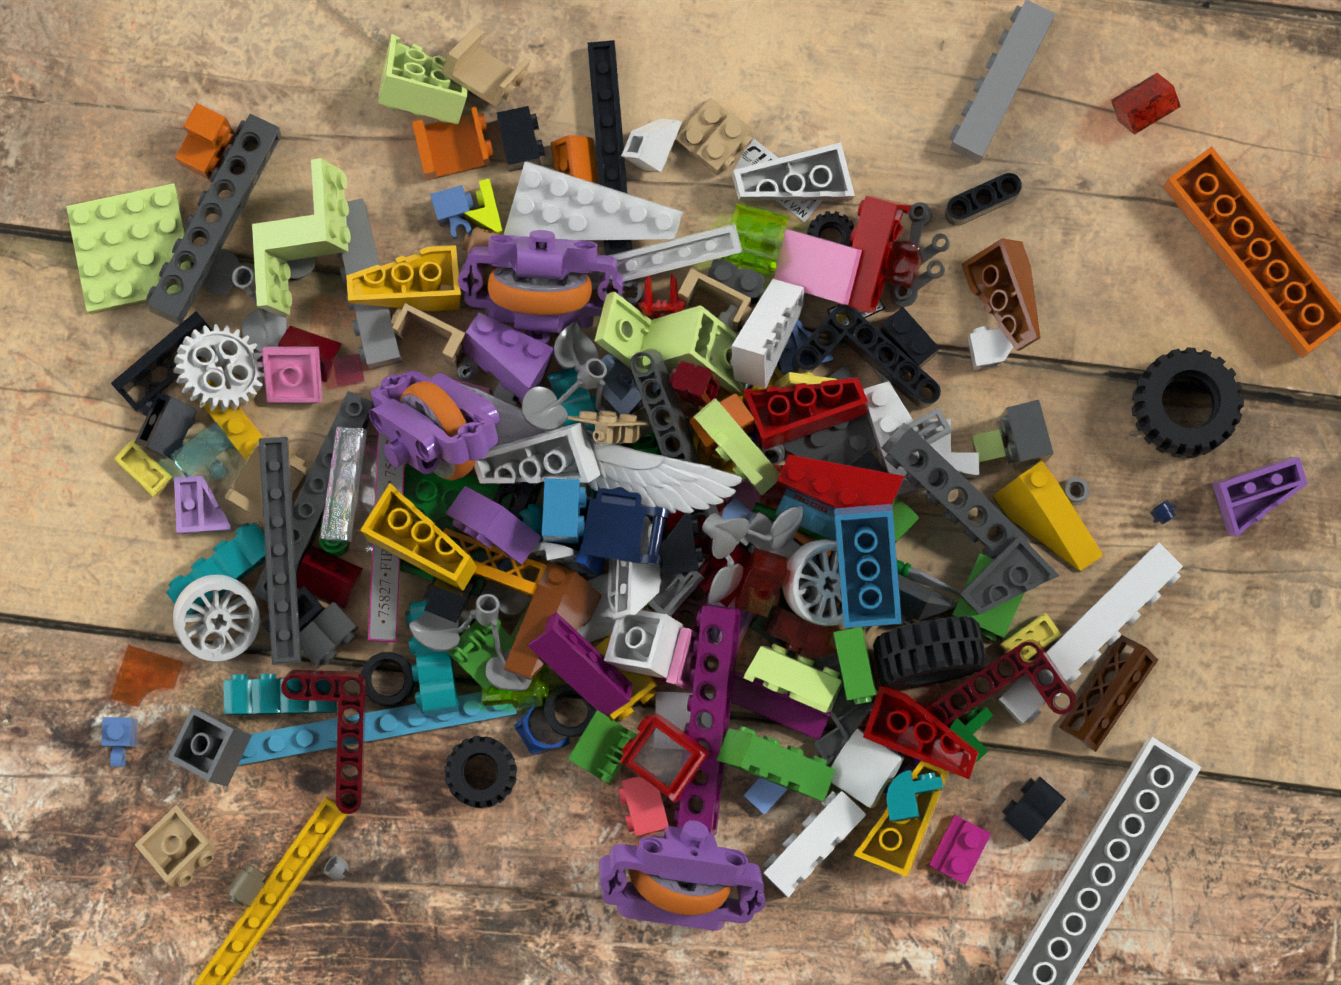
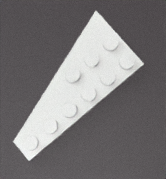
(585, 209)

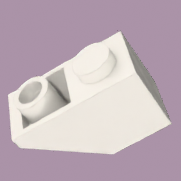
(651, 144)
(988, 347)

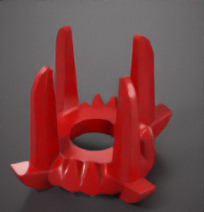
(650, 309)

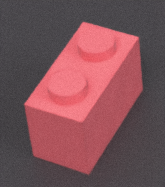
(645, 806)

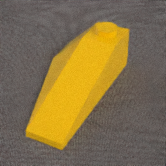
(1046, 513)

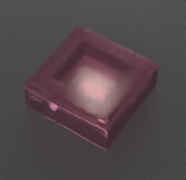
(348, 370)

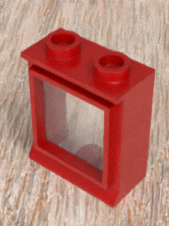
(664, 756)

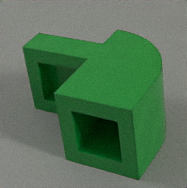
(974, 722)

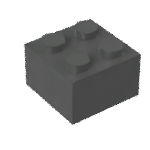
(1025, 434)
(209, 747)

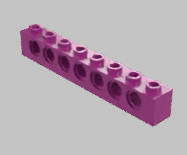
(728, 621)

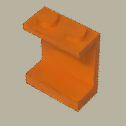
(451, 146)

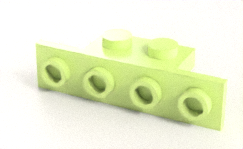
(737, 447)

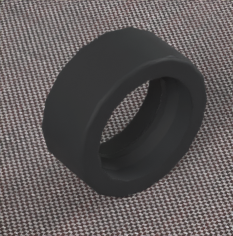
(388, 657)
(550, 717)

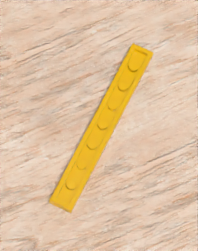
(273, 895)

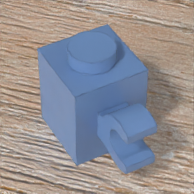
(450, 208)
(119, 734)

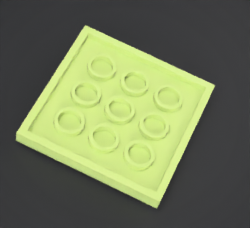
(125, 244)

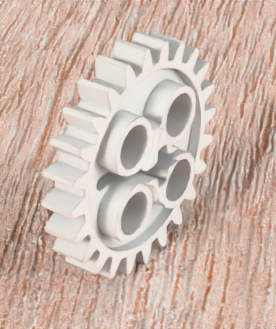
(197, 373)

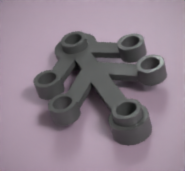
(927, 253)

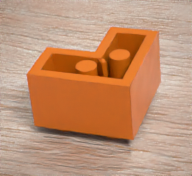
(205, 142)

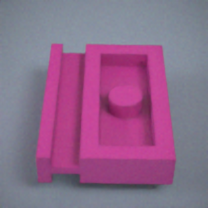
(959, 849)

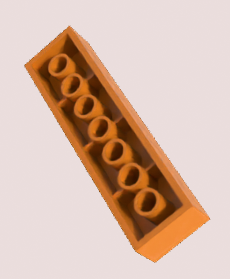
(1256, 251)

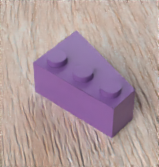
(507, 354)
(1256, 492)
(492, 525)

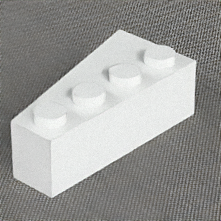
(800, 176)
(766, 333)
(885, 416)
(551, 454)
(813, 844)

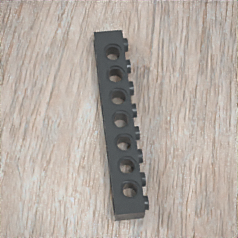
(175, 306)
(312, 497)

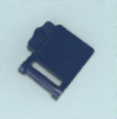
(617, 525)

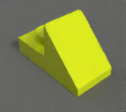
(487, 216)

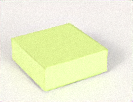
(989, 446)

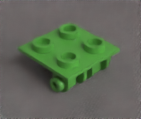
(477, 648)
(601, 747)

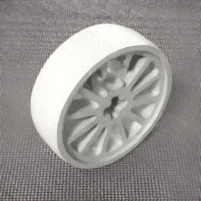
(819, 595)
(218, 649)

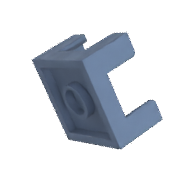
(621, 387)

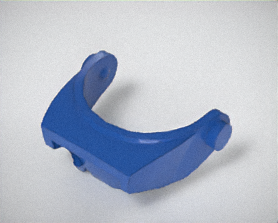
(531, 743)

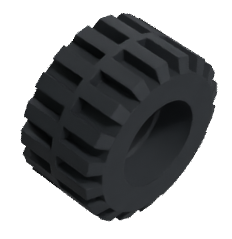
(455, 772)

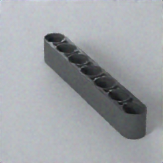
(668, 401)

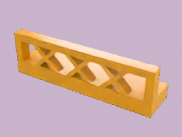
(497, 576)

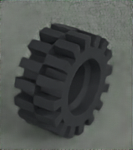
(835, 221)

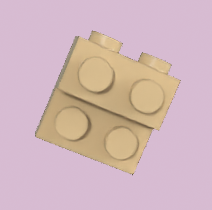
(715, 137)
(176, 848)

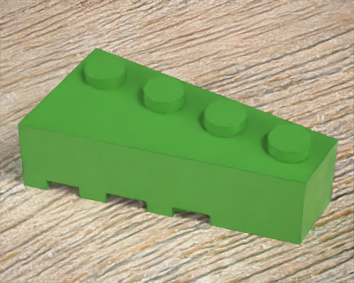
(775, 763)

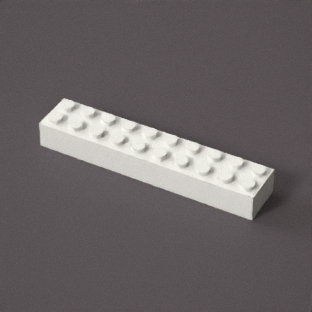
(1104, 868)

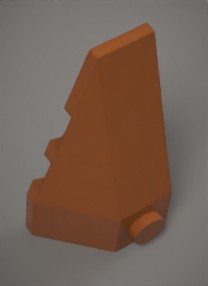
(1005, 285)
(560, 592)

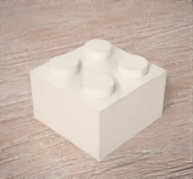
(644, 643)

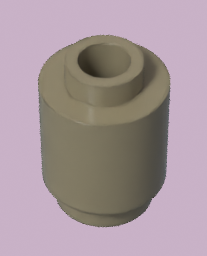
(246, 886)

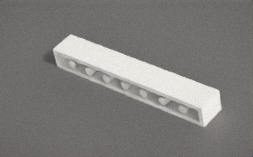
(1095, 629)

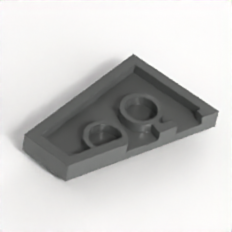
(1007, 576)

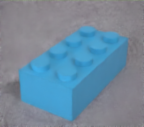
(564, 512)
(867, 566)

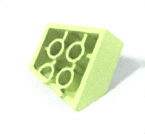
(417, 85)
(796, 677)

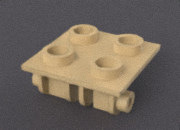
(610, 428)

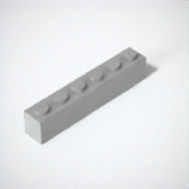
(1002, 80)
(373, 322)

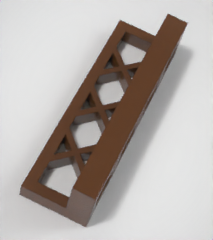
(1114, 694)

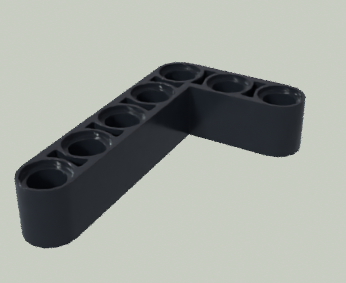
(869, 353)

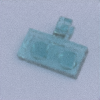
(203, 451)

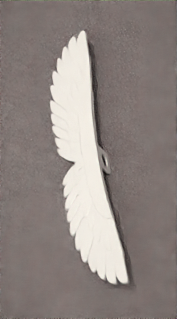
(655, 477)

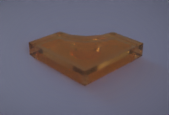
(143, 673)

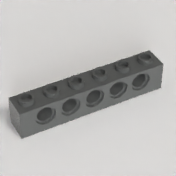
(907, 441)

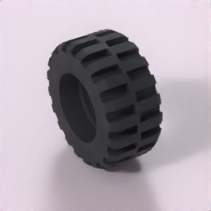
(1213, 377)
(929, 652)

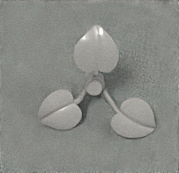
(263, 326)
(570, 350)
(727, 535)
(443, 634)

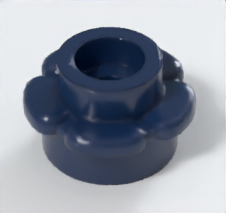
(1163, 512)

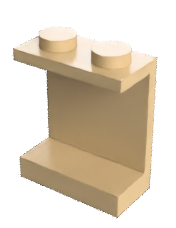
(483, 72)
(698, 281)
(454, 348)
(247, 489)

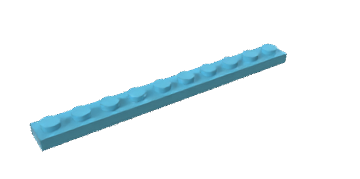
(378, 726)

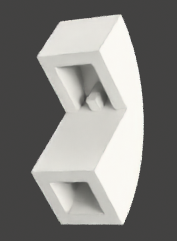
(965, 463)

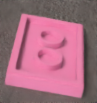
(818, 266)

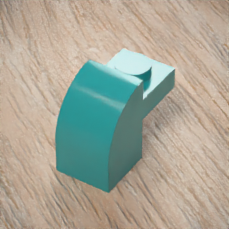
(903, 791)

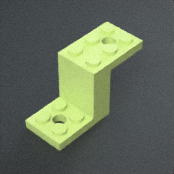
(300, 238)
(681, 336)

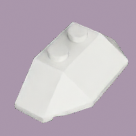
(633, 583)

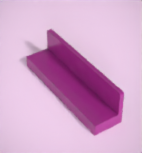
(582, 666)
(778, 707)

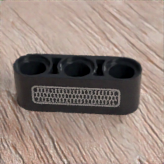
(992, 189)

